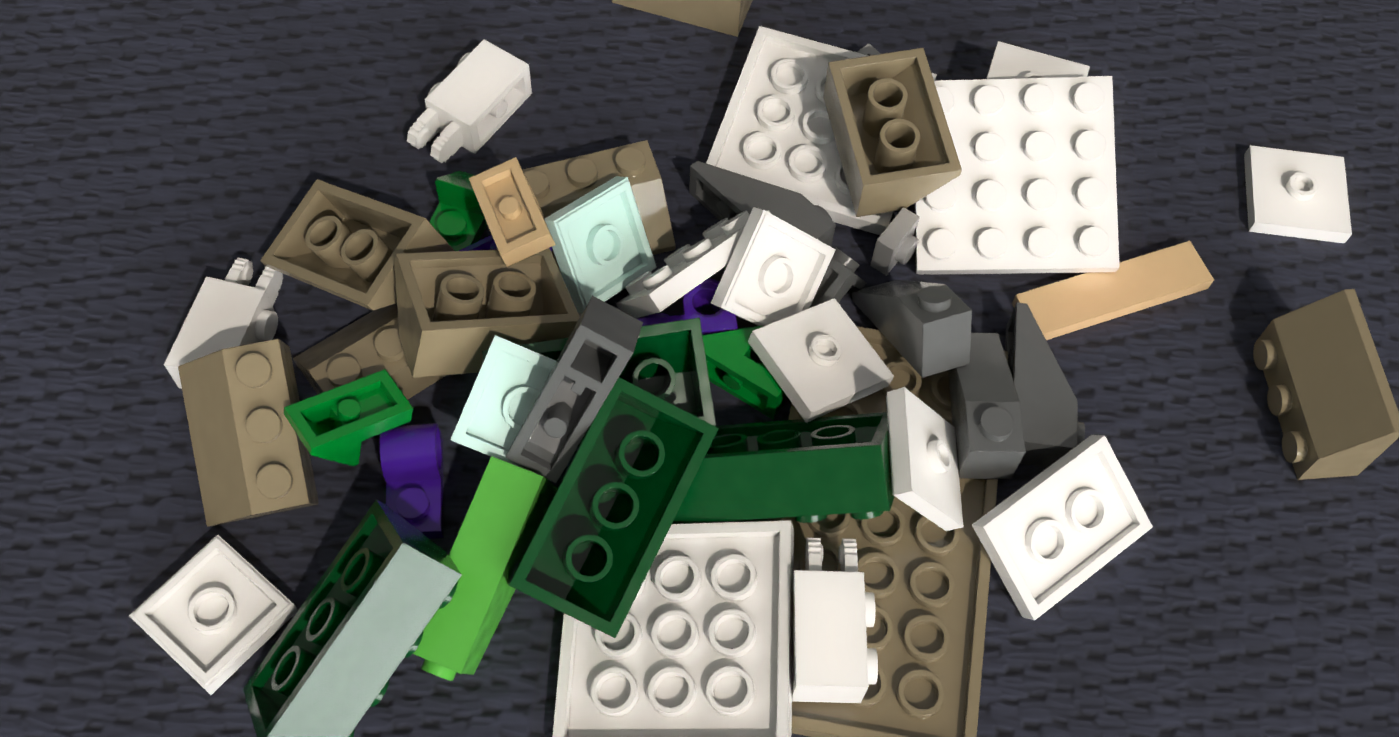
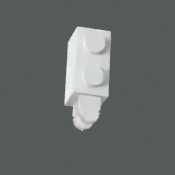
(472, 101)
(227, 315)
(830, 629)

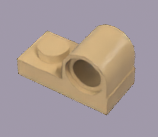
(511, 212)

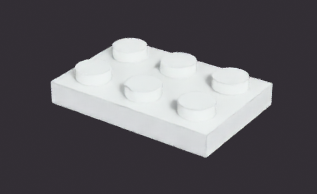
(684, 269)
(1062, 526)

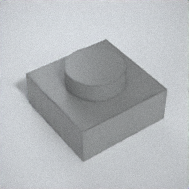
(896, 242)

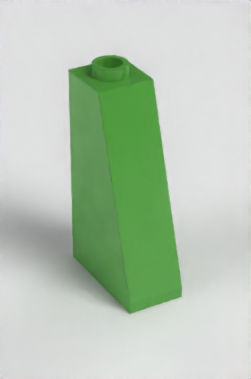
(487, 555)

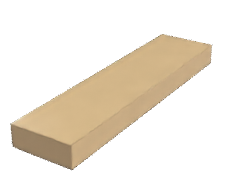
(1109, 295)

